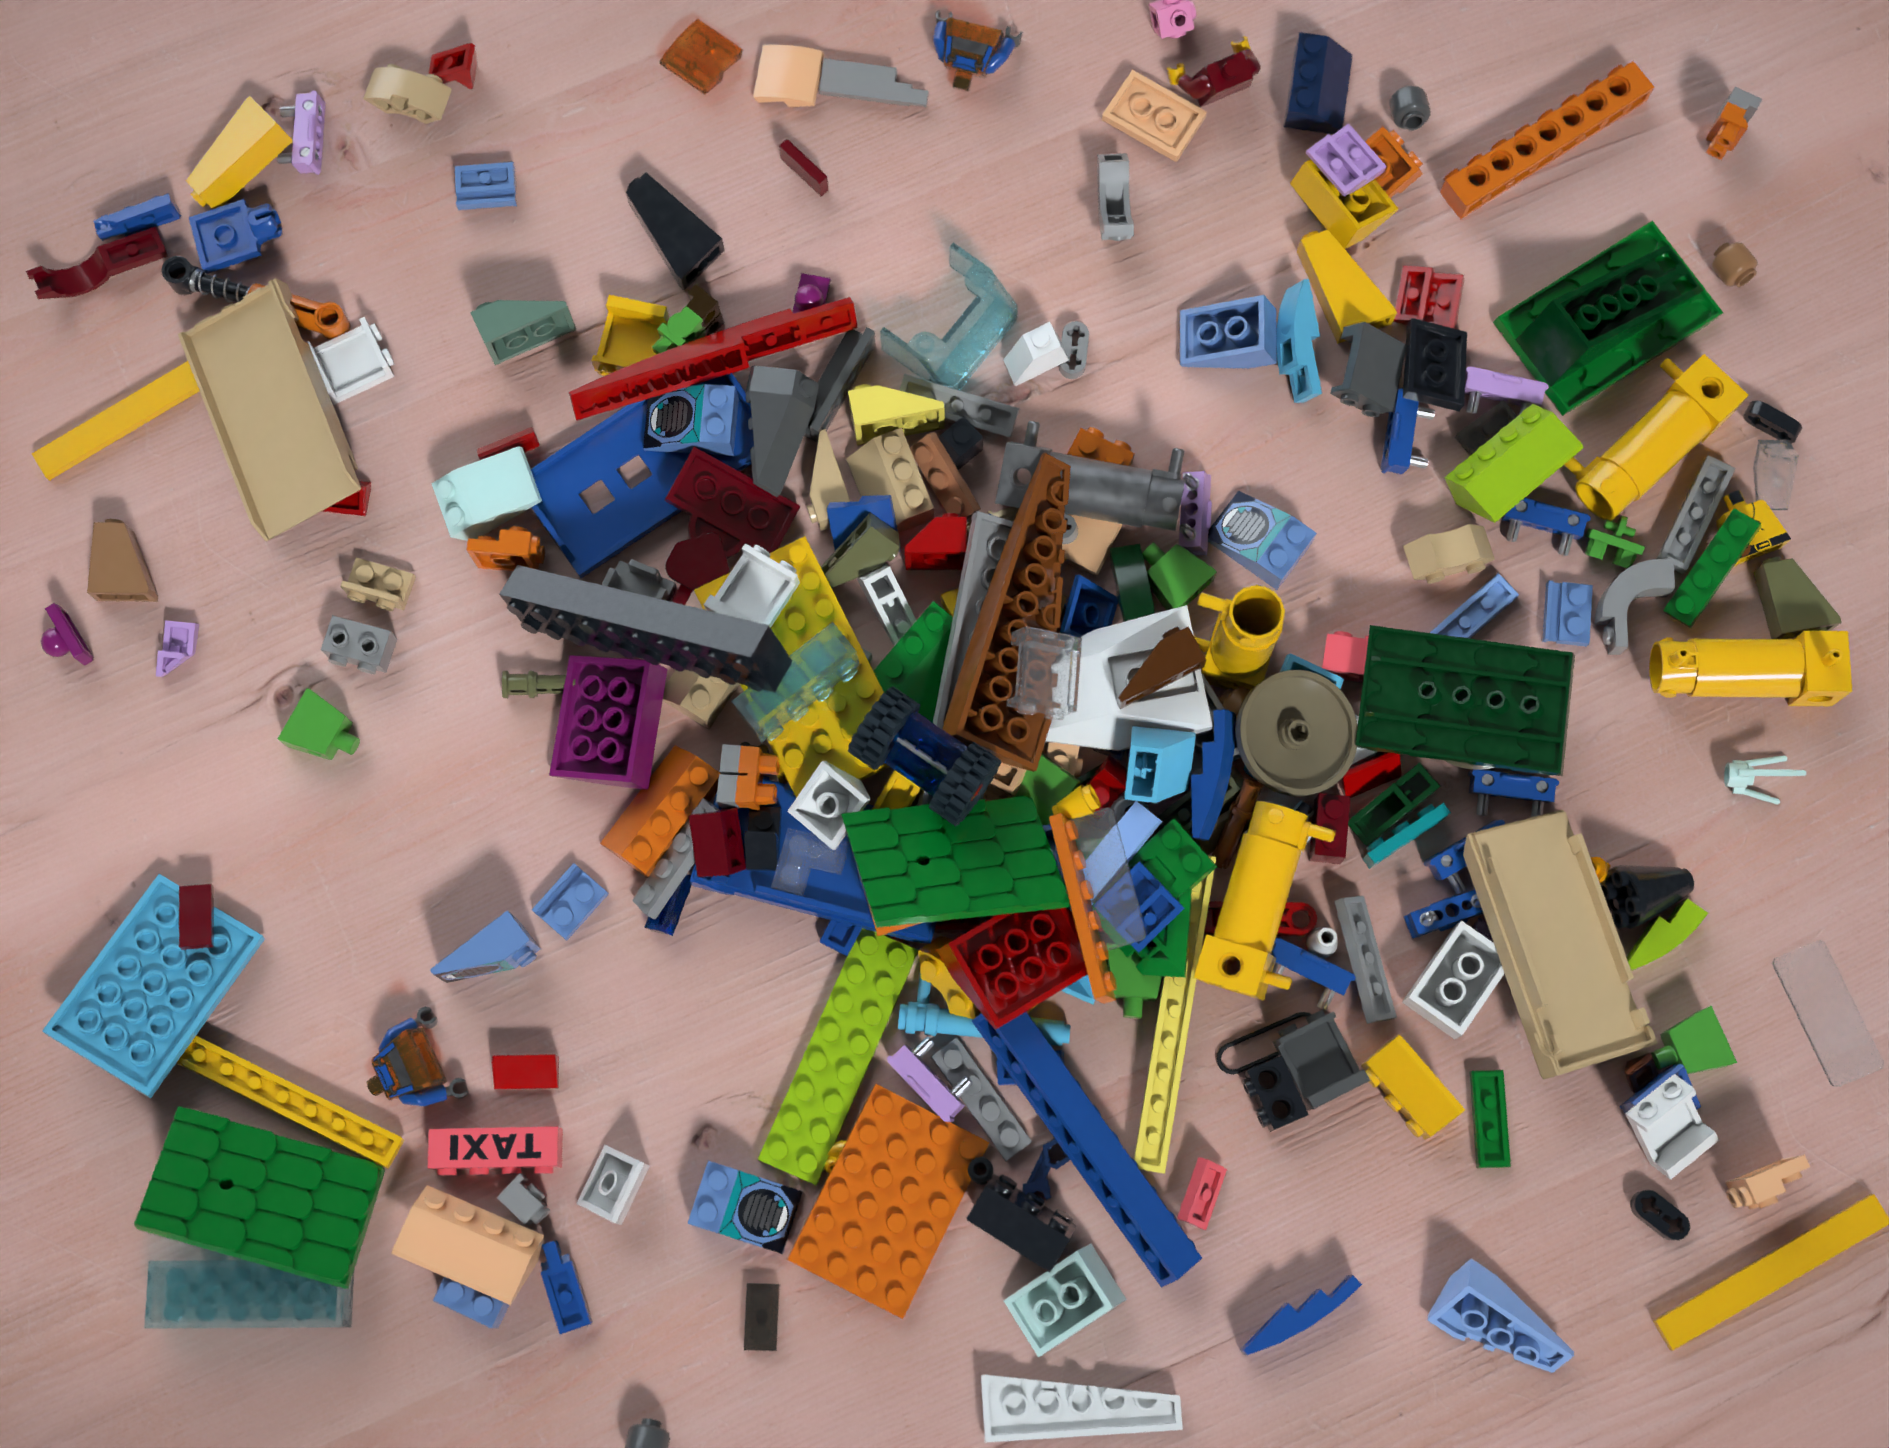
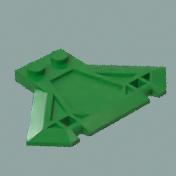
(1180, 867)

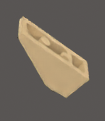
(826, 483)

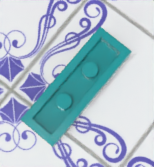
(1405, 834)

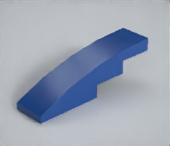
(1210, 787)
(1289, 1322)

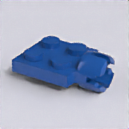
(233, 233)

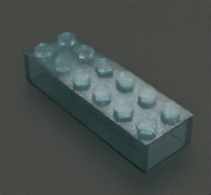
(240, 1297)

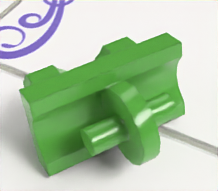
(1626, 550)

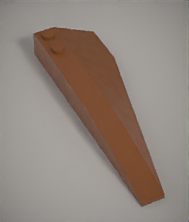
(1021, 594)

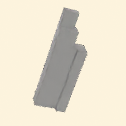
(868, 83)

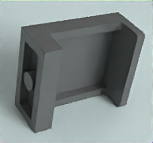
(1371, 370)
(1319, 1060)

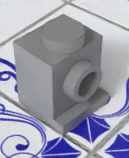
(524, 1201)

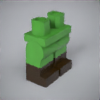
(696, 320)

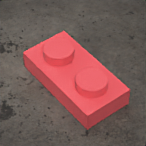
(1202, 1193)

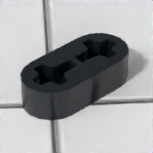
(1772, 421)
(1664, 1209)

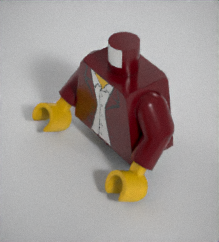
(1219, 77)

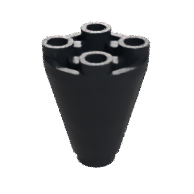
(1643, 892)

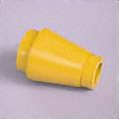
(1078, 803)

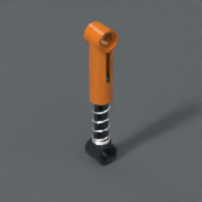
(311, 314)

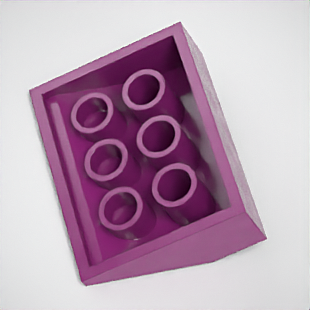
(608, 721)

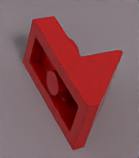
(456, 65)
(1109, 782)

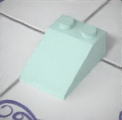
(486, 494)
(1064, 1300)

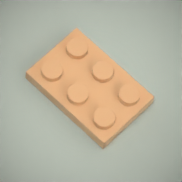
(1154, 115)

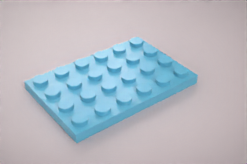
(147, 995)

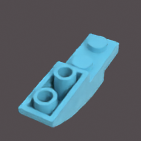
(1294, 337)

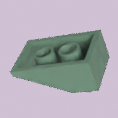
(520, 325)

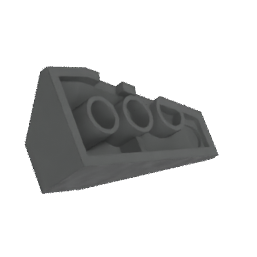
(780, 413)

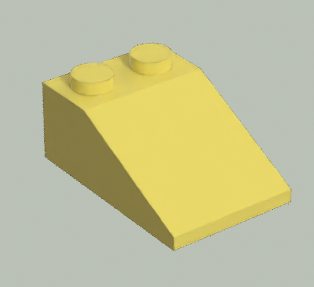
(883, 410)

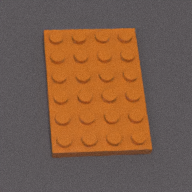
(887, 1201)

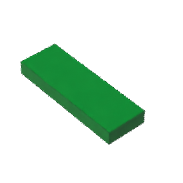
(1490, 1119)

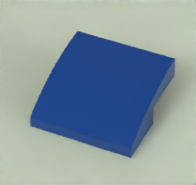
(846, 516)
(1155, 903)

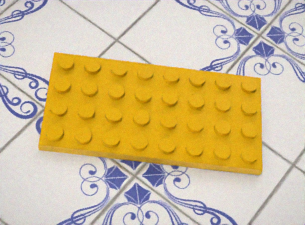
(828, 724)

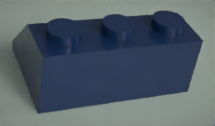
(1318, 85)

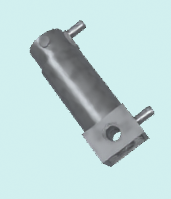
(1100, 487)

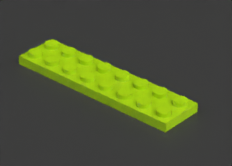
(838, 1056)

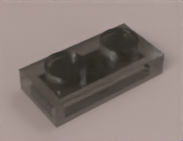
(1485, 427)
(761, 1317)

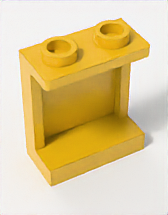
(628, 333)

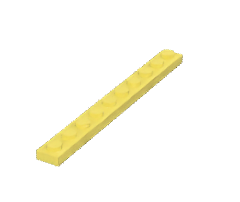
(1170, 1044)

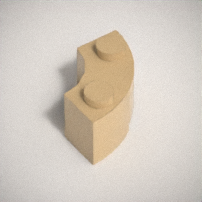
(408, 93)
(1449, 553)

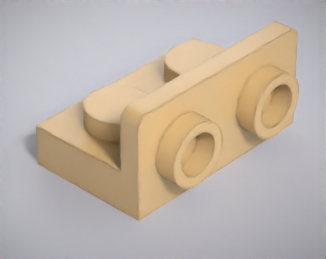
(378, 584)

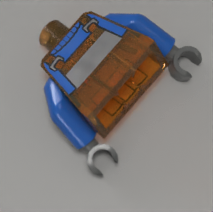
(971, 48)
(409, 1067)

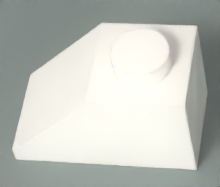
(1035, 354)

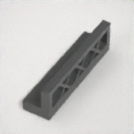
(839, 379)

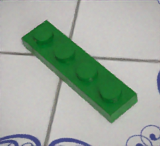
(1712, 568)

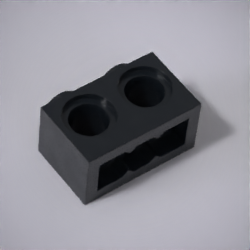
(1282, 1090)

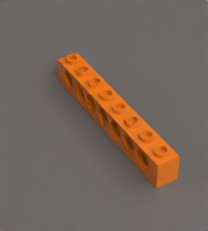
(1626, 81)

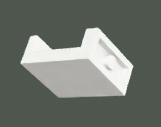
(353, 362)
(755, 588)
(1671, 1127)

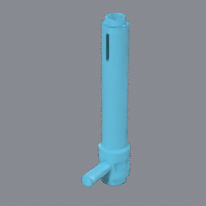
(933, 1020)

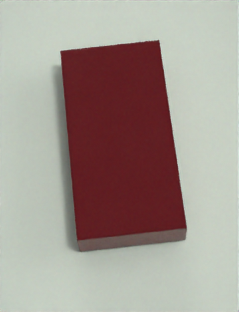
(804, 167)
(196, 916)

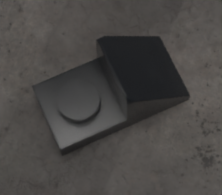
(763, 839)

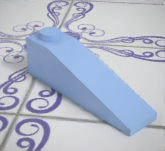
(1488, 1311)

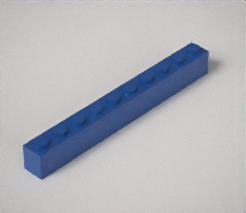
(1092, 1147)

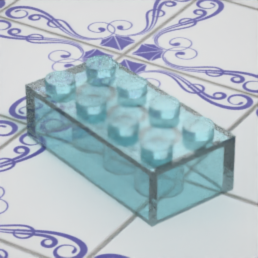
(810, 678)

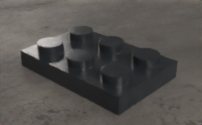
(1435, 364)

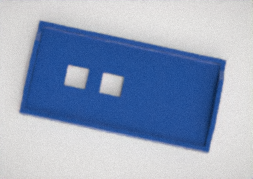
(596, 455)

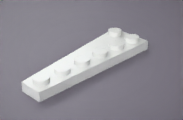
(1047, 1409)

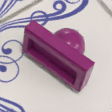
(811, 292)
(64, 637)

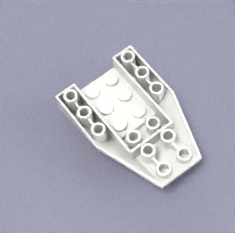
(1107, 665)

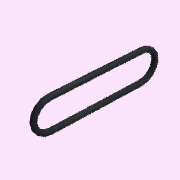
(1251, 1035)

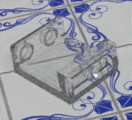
(1046, 672)

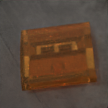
(701, 56)

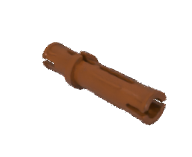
(1240, 813)

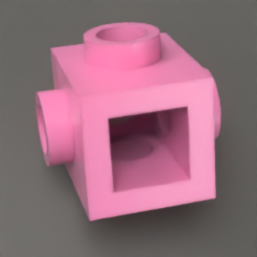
(1172, 17)

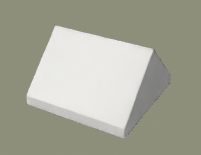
(825, 799)
(613, 1185)

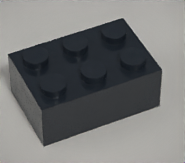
(1022, 1221)

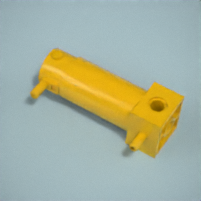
(1682, 418)
(1241, 637)
(1805, 669)
(1257, 902)

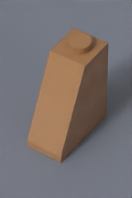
(118, 565)

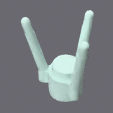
(1741, 773)

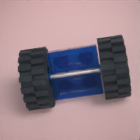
(924, 755)

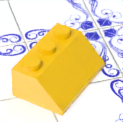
(1348, 216)
(1412, 1088)

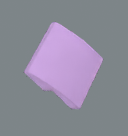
(1346, 160)

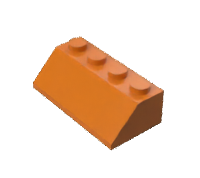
(661, 810)

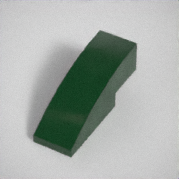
(1131, 582)
(1393, 804)

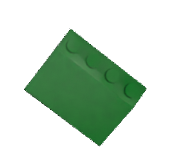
(919, 659)

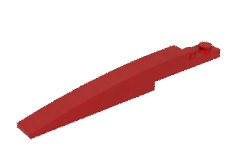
(712, 356)

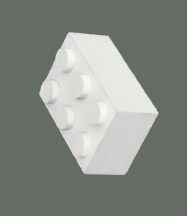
(1456, 981)

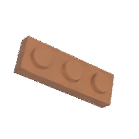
(944, 476)

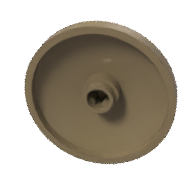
(1296, 733)

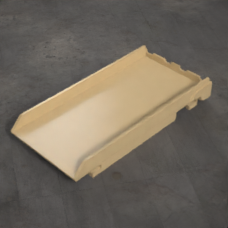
(270, 410)
(1556, 943)

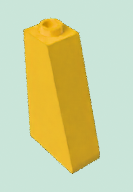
(237, 155)
(1341, 285)

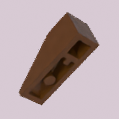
(1168, 662)

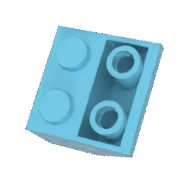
(1158, 763)

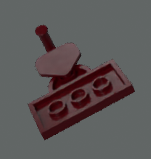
(724, 517)

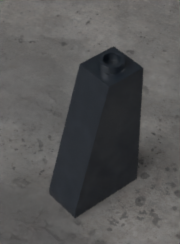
(676, 232)

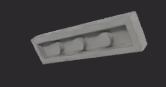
(977, 410)
(1696, 513)
(670, 869)
(1365, 959)
(982, 1100)

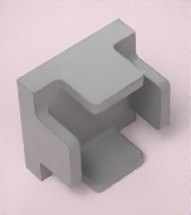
(639, 579)

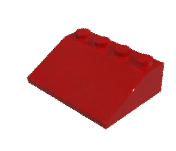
(1015, 961)

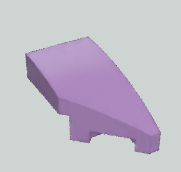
(178, 646)

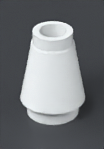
(1317, 946)

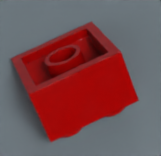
(939, 545)

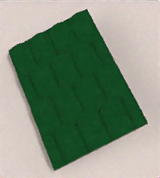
(1465, 700)

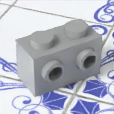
(358, 645)

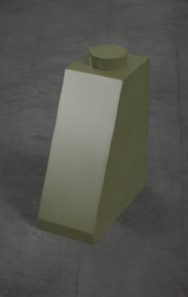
(1792, 600)

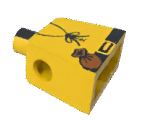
(1771, 535)

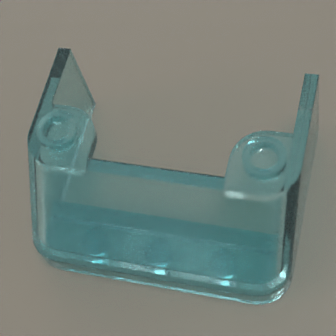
(969, 339)

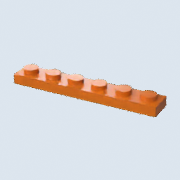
(1085, 918)

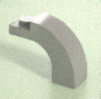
(1113, 197)
(1643, 579)

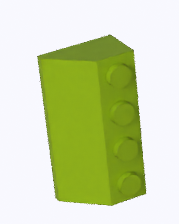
(1512, 463)

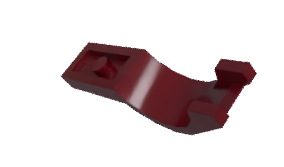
(105, 262)

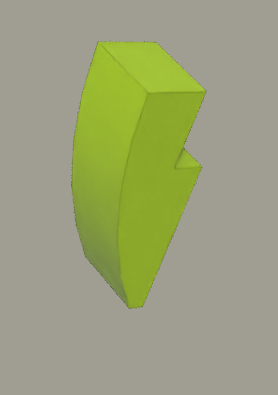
(1664, 935)

